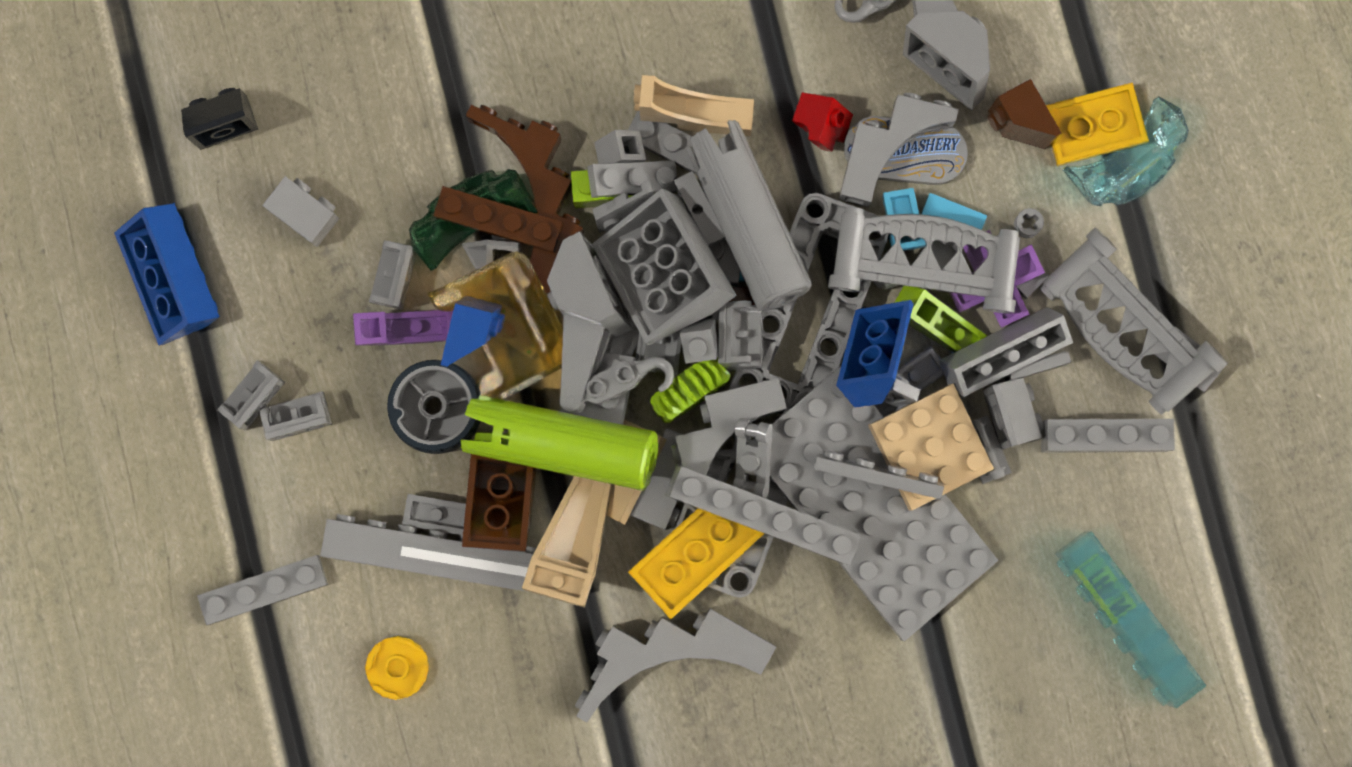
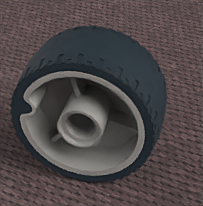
(409, 401)

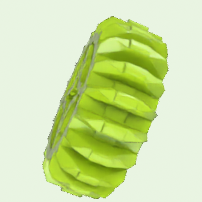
(689, 389)

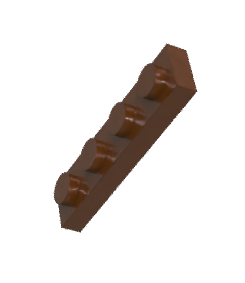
(498, 219)

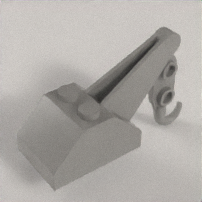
(940, 43)
(591, 316)

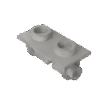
(993, 449)

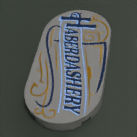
(925, 159)

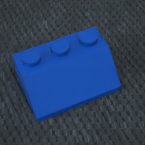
(874, 352)

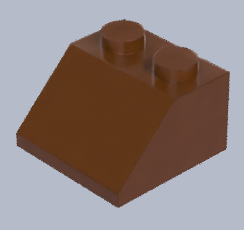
(1024, 117)

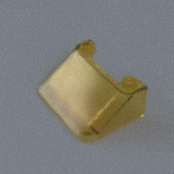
(531, 331)

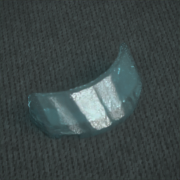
(1136, 169)

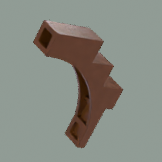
(550, 187)

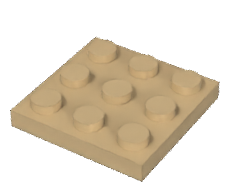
(932, 439)

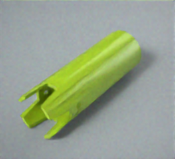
(563, 443)

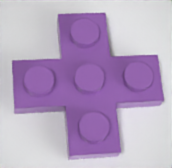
(1027, 268)

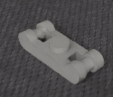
(753, 456)

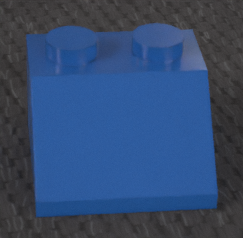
(471, 327)

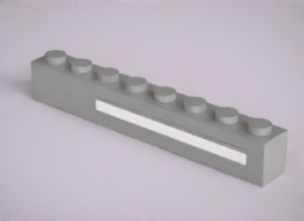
(423, 553)

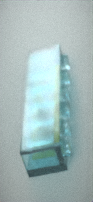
(1130, 620)

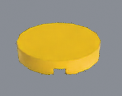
(397, 667)

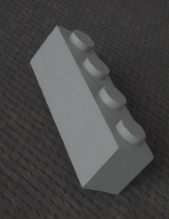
(1006, 351)
(1107, 435)

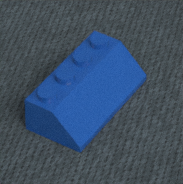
(166, 273)

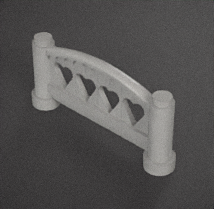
(859, 262)
(1185, 364)

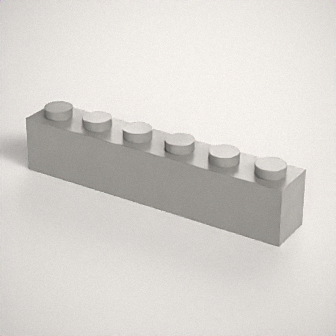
(763, 515)

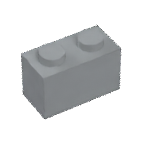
(301, 211)

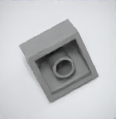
(1013, 412)

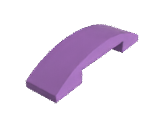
(401, 327)

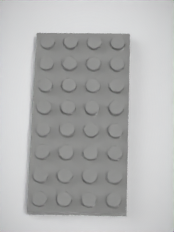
(905, 558)

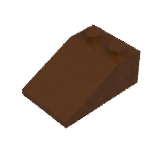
(498, 504)

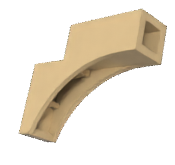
(690, 109)

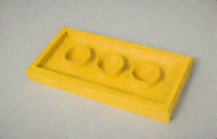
(691, 559)

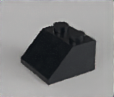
(218, 118)

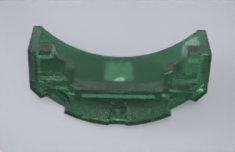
(436, 238)

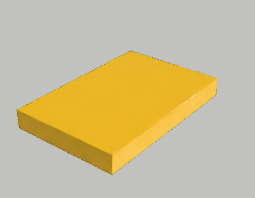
(1097, 124)

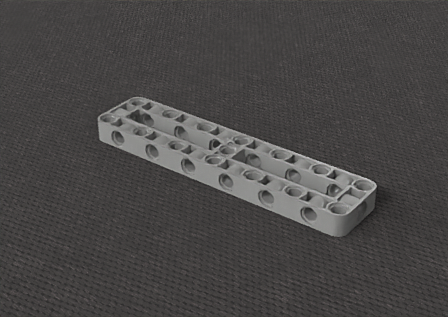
(833, 327)

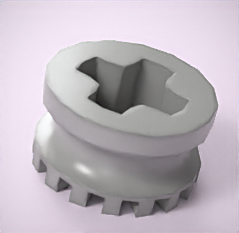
(1028, 232)

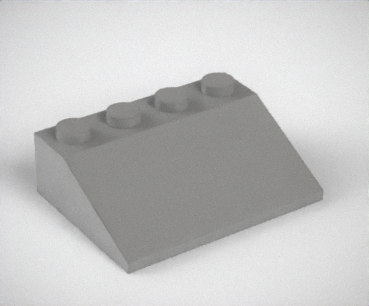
(663, 267)

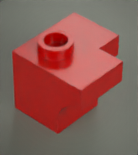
(823, 119)

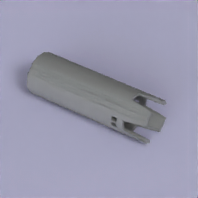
(749, 218)

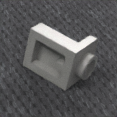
(902, 392)

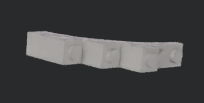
(626, 655)

